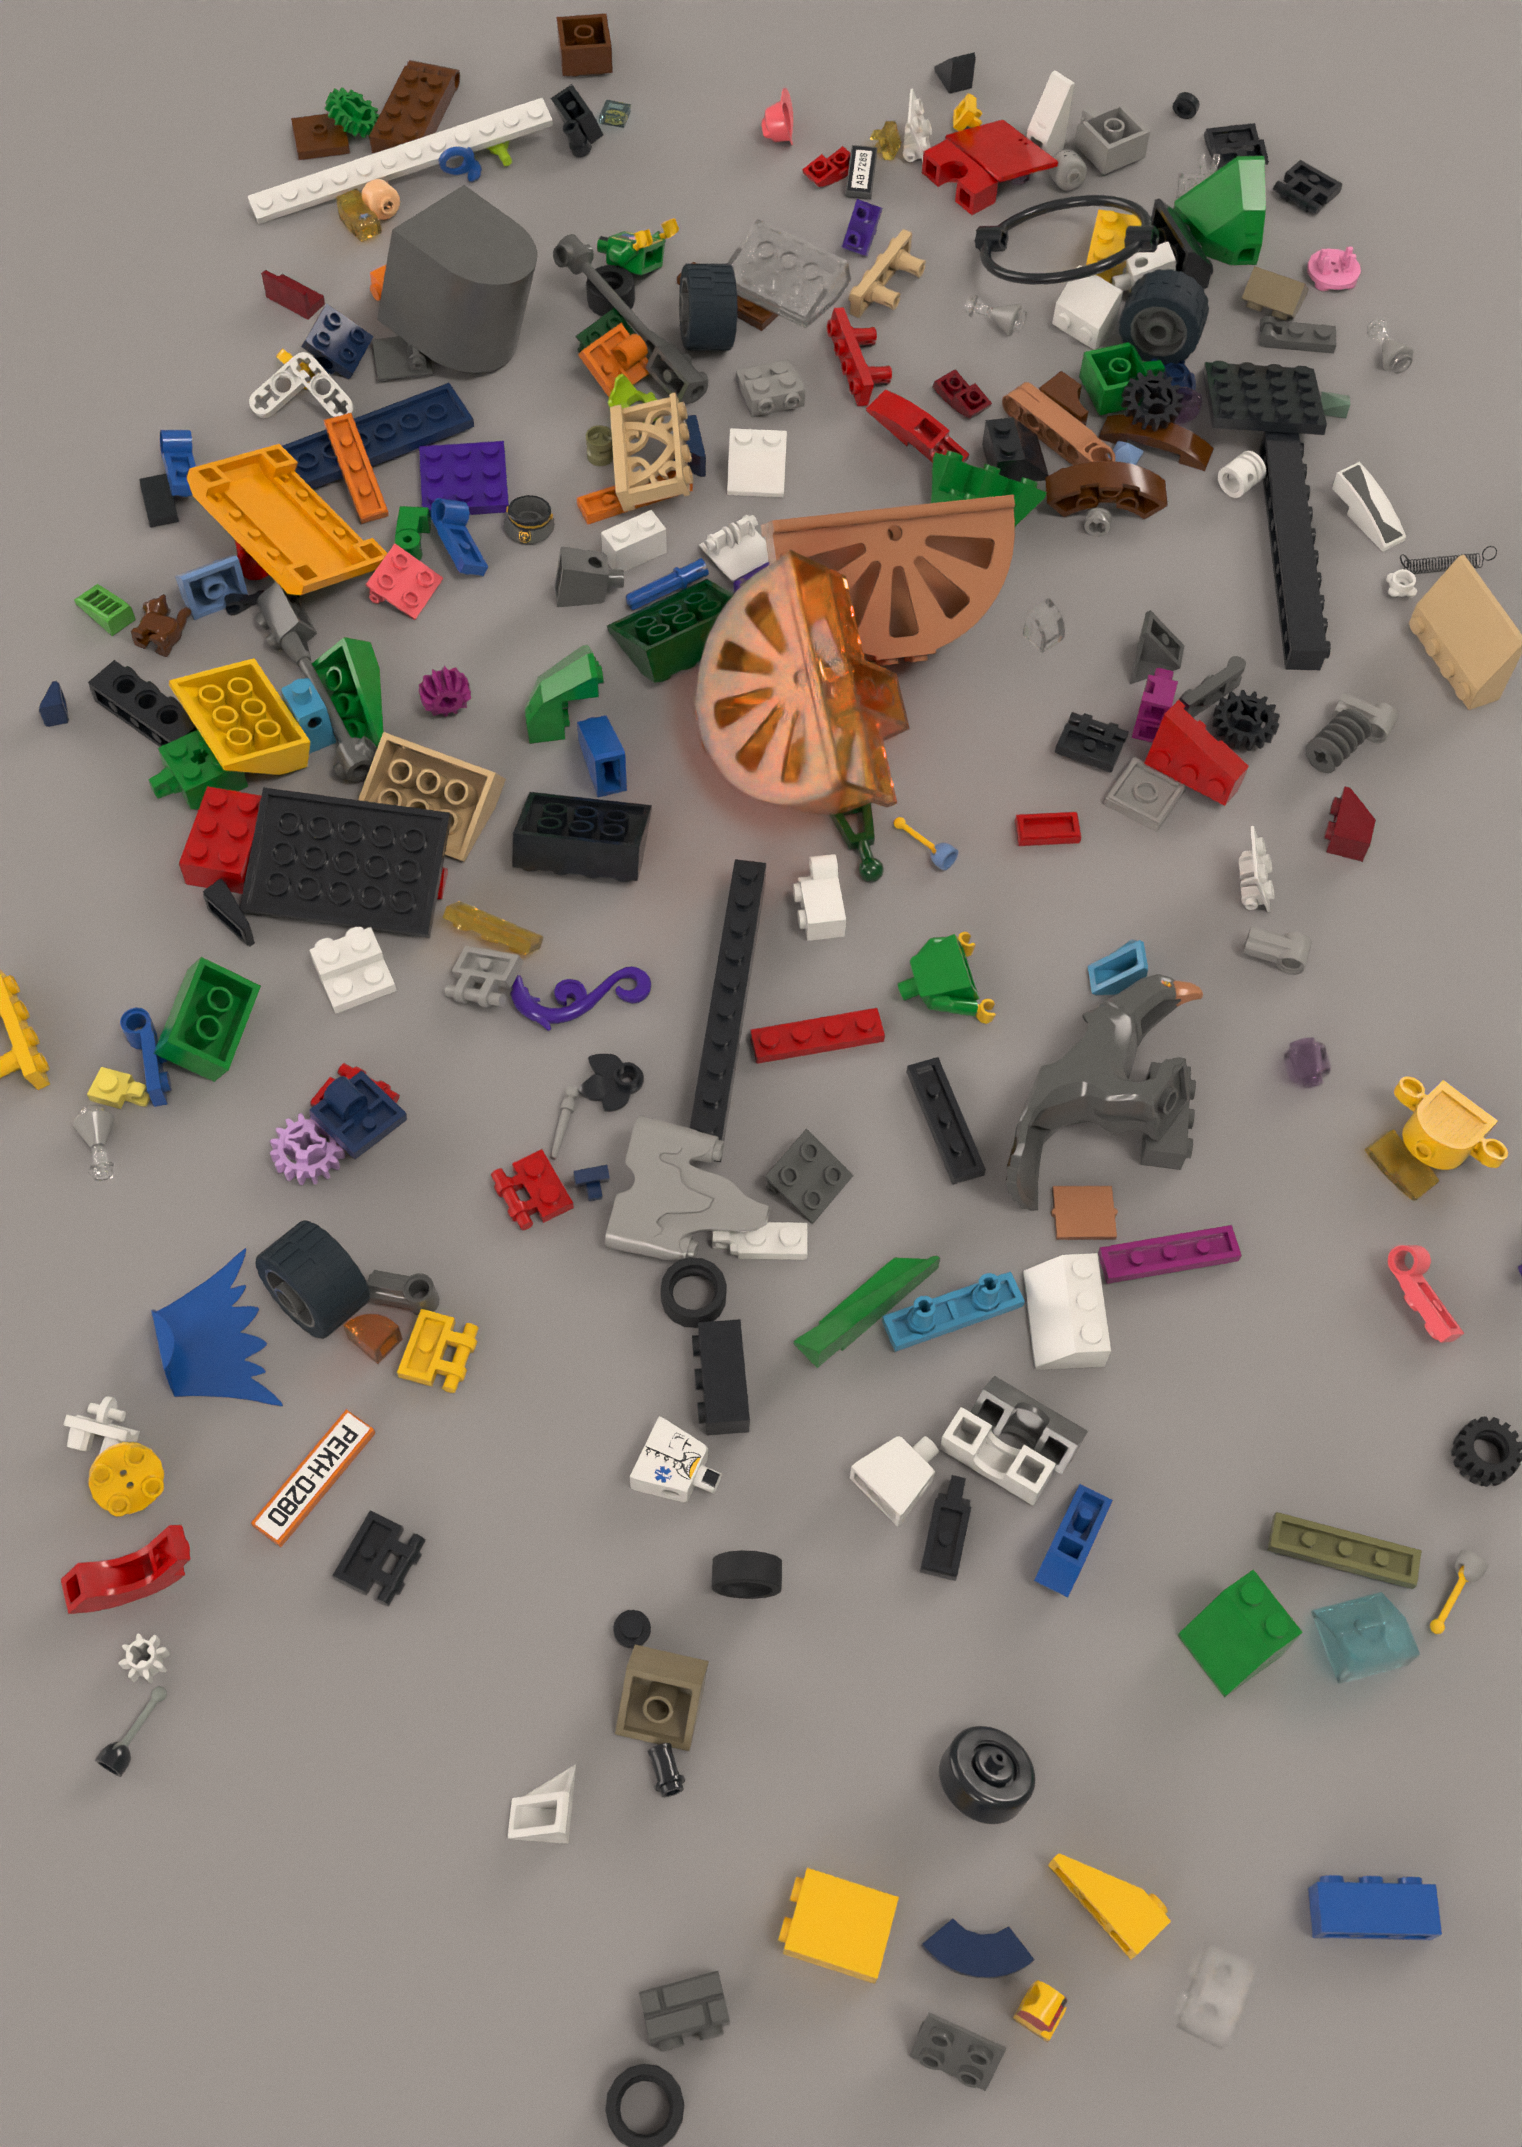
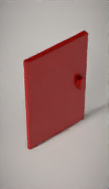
(1002, 150)

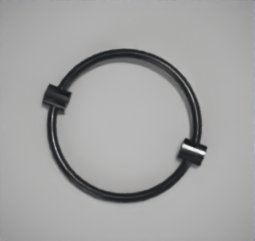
(1137, 239)

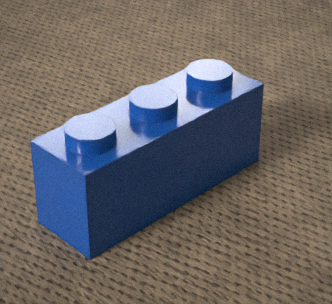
(1374, 1909)

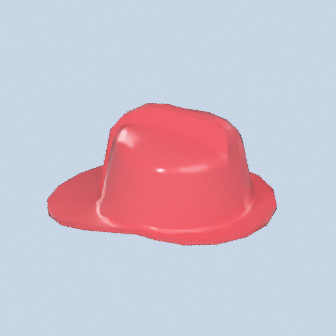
(779, 120)

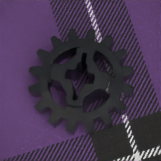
(1152, 400)
(1245, 720)

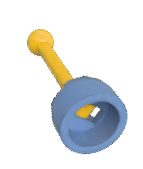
(942, 854)

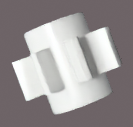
(144, 1668)

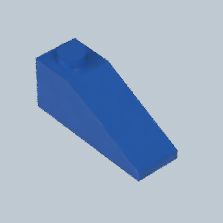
(1073, 1540)

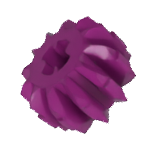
(444, 691)

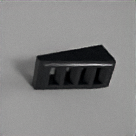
(226, 909)

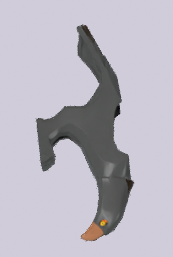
(1095, 1083)

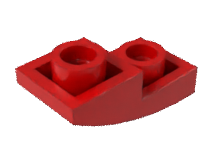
(828, 170)

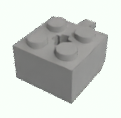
(1111, 138)

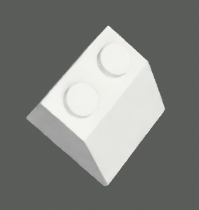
(1088, 310)
(756, 462)

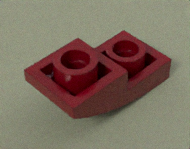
(960, 396)

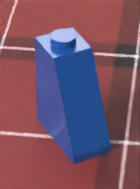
(603, 755)

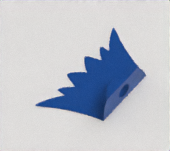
(204, 1343)

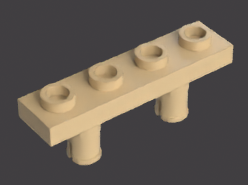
(872, 287)

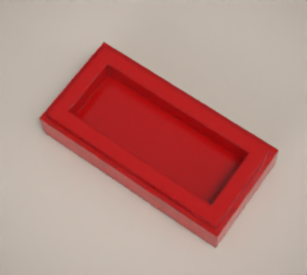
(1047, 828)

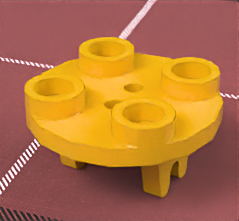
(110, 1487)

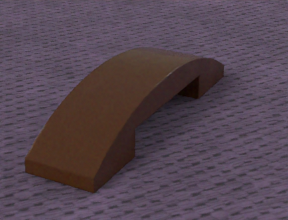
(1175, 439)

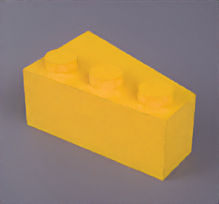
(1109, 239)

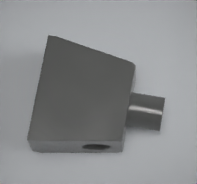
(584, 577)

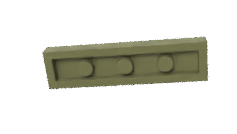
(1344, 1550)

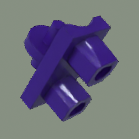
(862, 227)

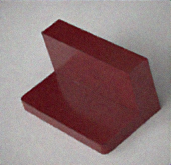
(292, 294)

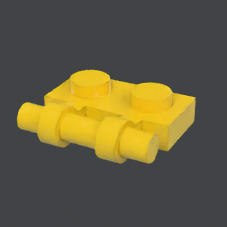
(428, 1345)

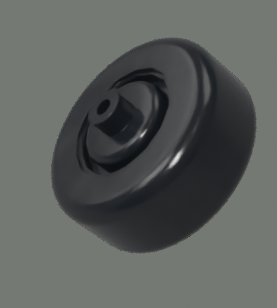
(987, 1775)

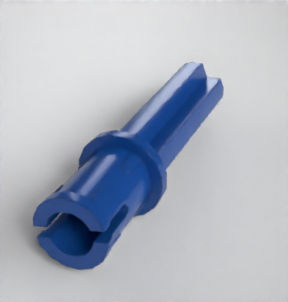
(677, 579)

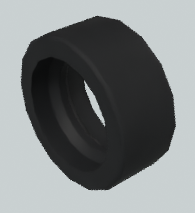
(693, 1267)
(746, 1574)
(624, 2081)

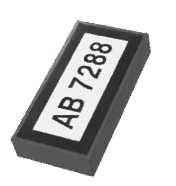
(861, 172)

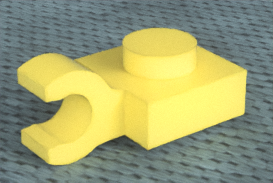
(115, 1088)

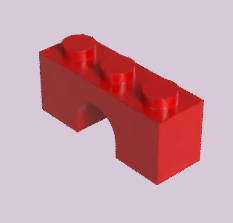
(947, 163)

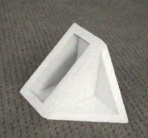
(545, 1811)

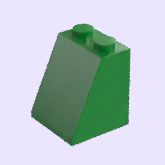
(1240, 1633)

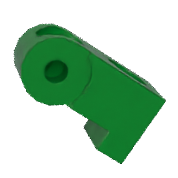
(409, 529)

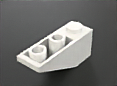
(1052, 115)

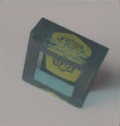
(615, 113)

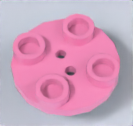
(1334, 269)

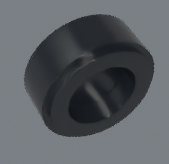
(1186, 105)

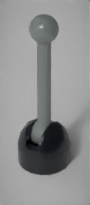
(117, 1756)

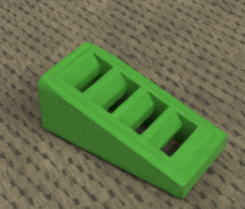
(113, 622)

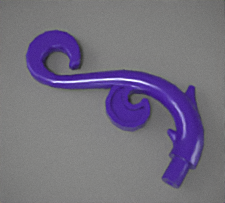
(570, 988)

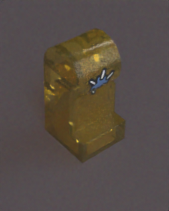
(357, 216)

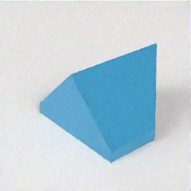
(1119, 969)

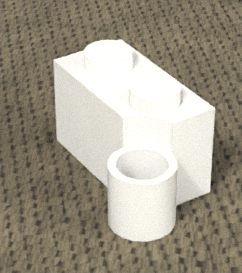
(820, 900)

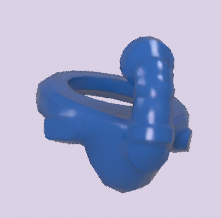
(468, 164)

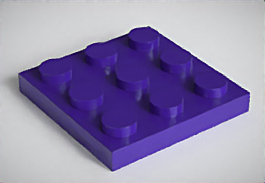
(465, 474)

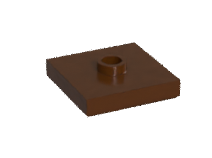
(319, 137)

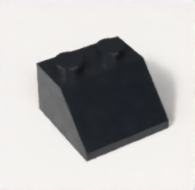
(1013, 450)

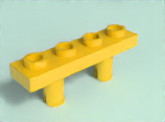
(23, 1037)

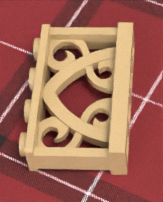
(627, 424)

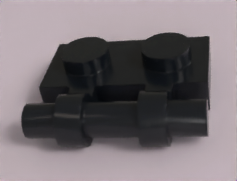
(1311, 182)
(1091, 747)
(369, 1552)

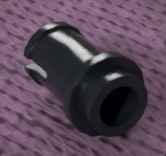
(666, 1771)

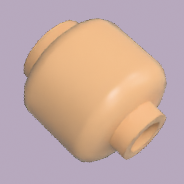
(381, 198)

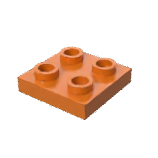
(615, 355)

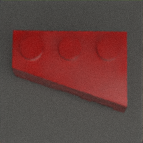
(1195, 757)

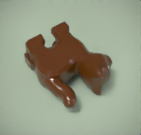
(158, 627)

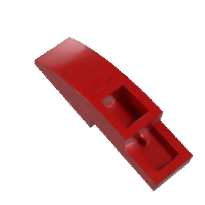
(913, 425)

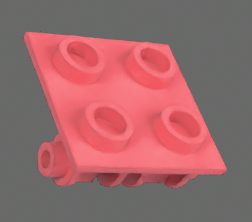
(403, 582)

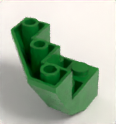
(1228, 211)
(961, 481)
(568, 680)

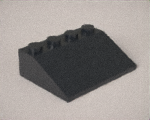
(581, 836)

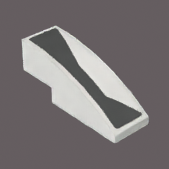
(1369, 506)

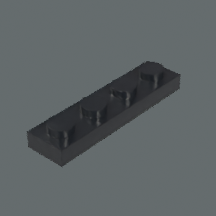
(945, 1120)

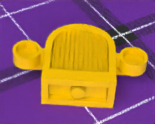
(1447, 1127)

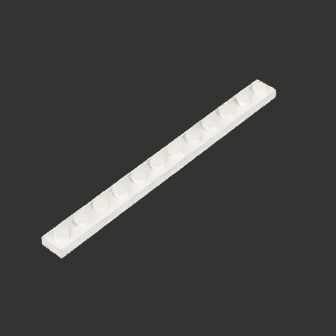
(398, 160)

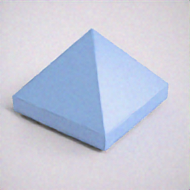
(1126, 453)

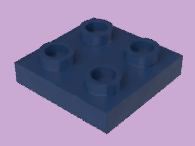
(337, 342)
(357, 1113)

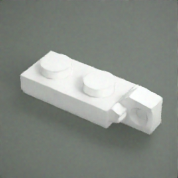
(771, 1241)

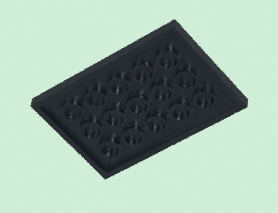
(346, 862)

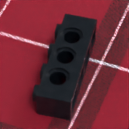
(140, 704)

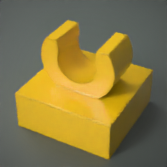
(966, 113)

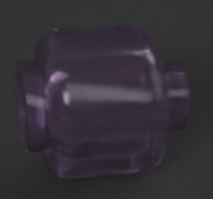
(1307, 1062)

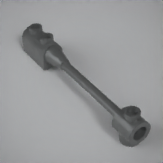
(667, 364)
(291, 632)

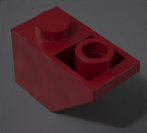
(1351, 828)

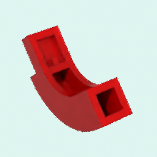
(129, 1577)

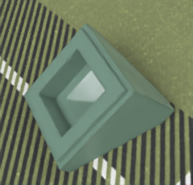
(1335, 404)

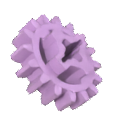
(305, 1146)

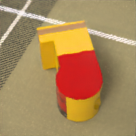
(1041, 2010)

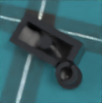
(578, 121)

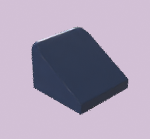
(54, 706)

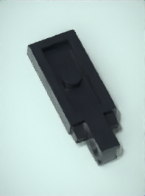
(947, 1532)

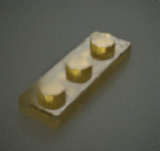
(492, 928)

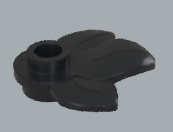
(607, 1081)

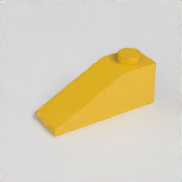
(1119, 1907)

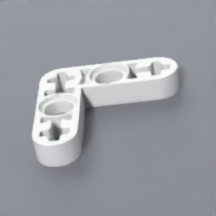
(298, 382)

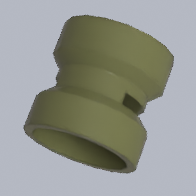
(599, 445)

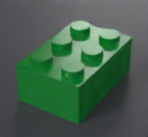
(207, 1019)

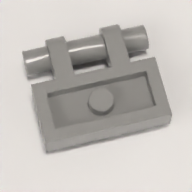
(486, 967)

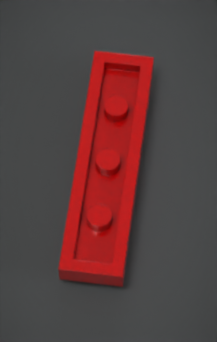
(817, 1035)

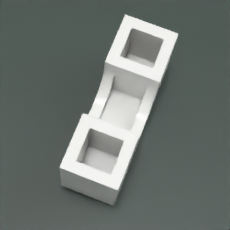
(1016, 1470)

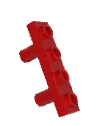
(846, 347)

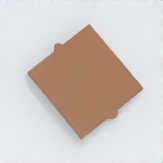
(1084, 1213)

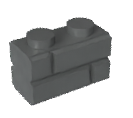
(685, 2010)

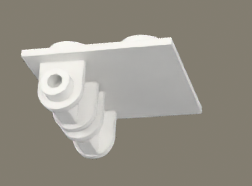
(916, 130)
(737, 548)
(1254, 875)

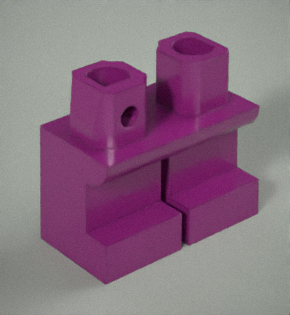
(1155, 702)

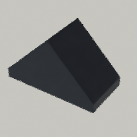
(957, 72)

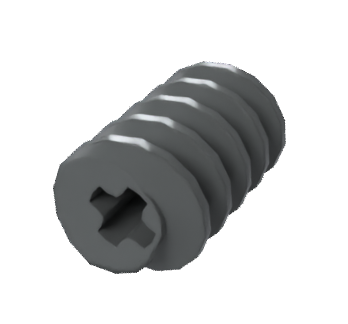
(1338, 740)

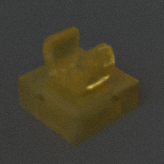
(888, 140)

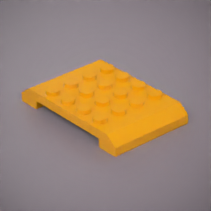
(282, 520)

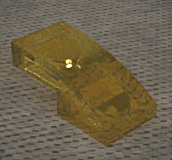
(1401, 1166)

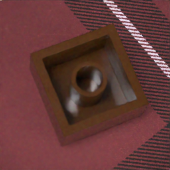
(584, 44)

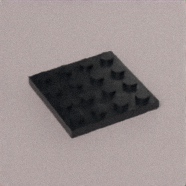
(1264, 398)

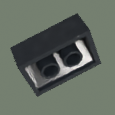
(1186, 250)

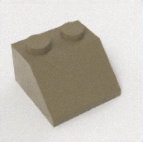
(1274, 293)
(661, 1697)

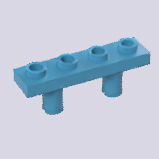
(953, 1310)

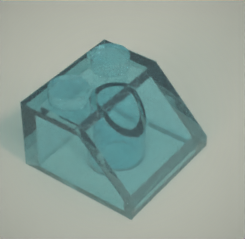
(1365, 1637)

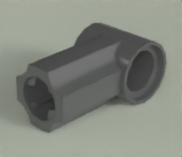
(400, 1291)

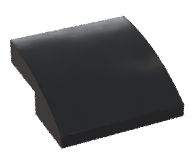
(1234, 142)

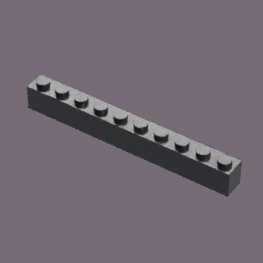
(1293, 552)
(729, 999)

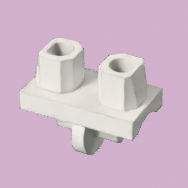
(84, 1428)

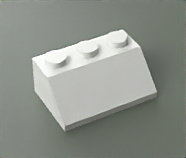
(1067, 1313)

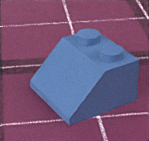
(207, 585)

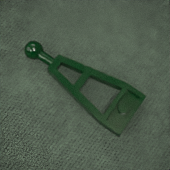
(870, 868)

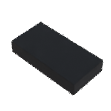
(158, 500)

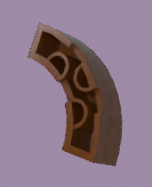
(1106, 482)

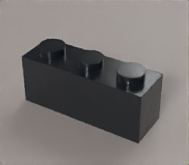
(721, 1377)

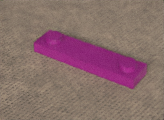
(1169, 1254)

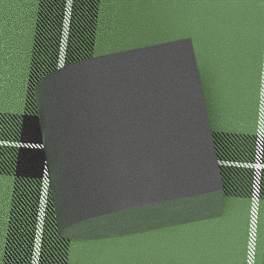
(459, 282)

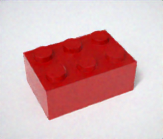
(221, 839)

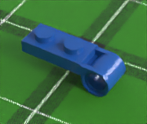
(177, 459)
(450, 521)
(146, 1039)

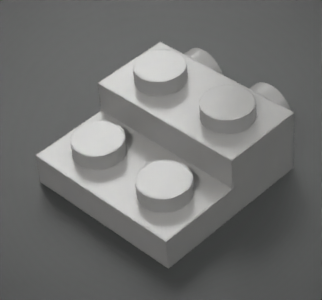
(771, 387)

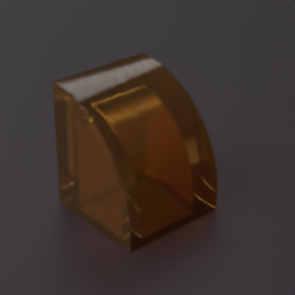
(373, 1335)

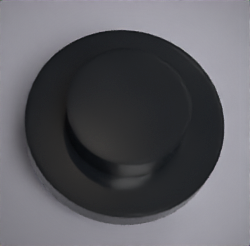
(632, 1628)

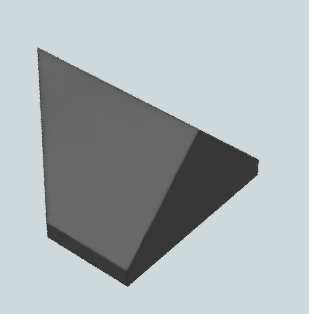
(1156, 649)

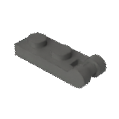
(1297, 336)
(1214, 687)

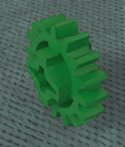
(351, 111)

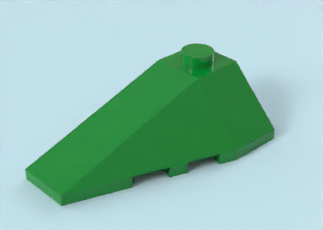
(354, 686)

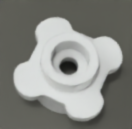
(1401, 584)

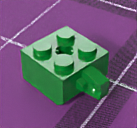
(1107, 373)
(192, 768)

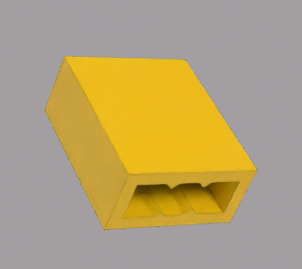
(838, 1925)

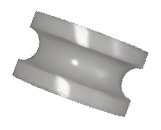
(1098, 522)

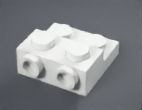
(352, 969)

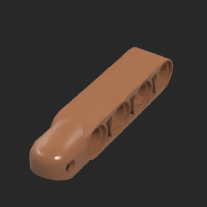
(1055, 426)

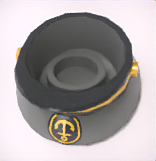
(529, 519)

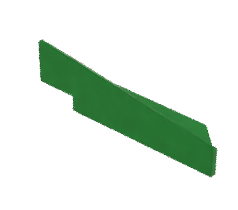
(864, 1307)

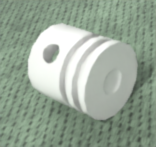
(1243, 473)

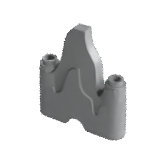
(674, 1197)

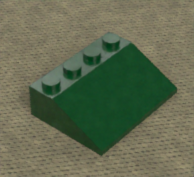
(671, 631)

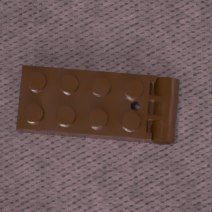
(414, 105)

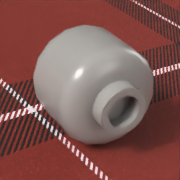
(1069, 169)

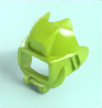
(626, 394)

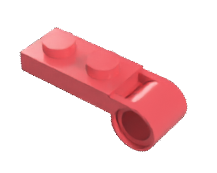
(1419, 1293)

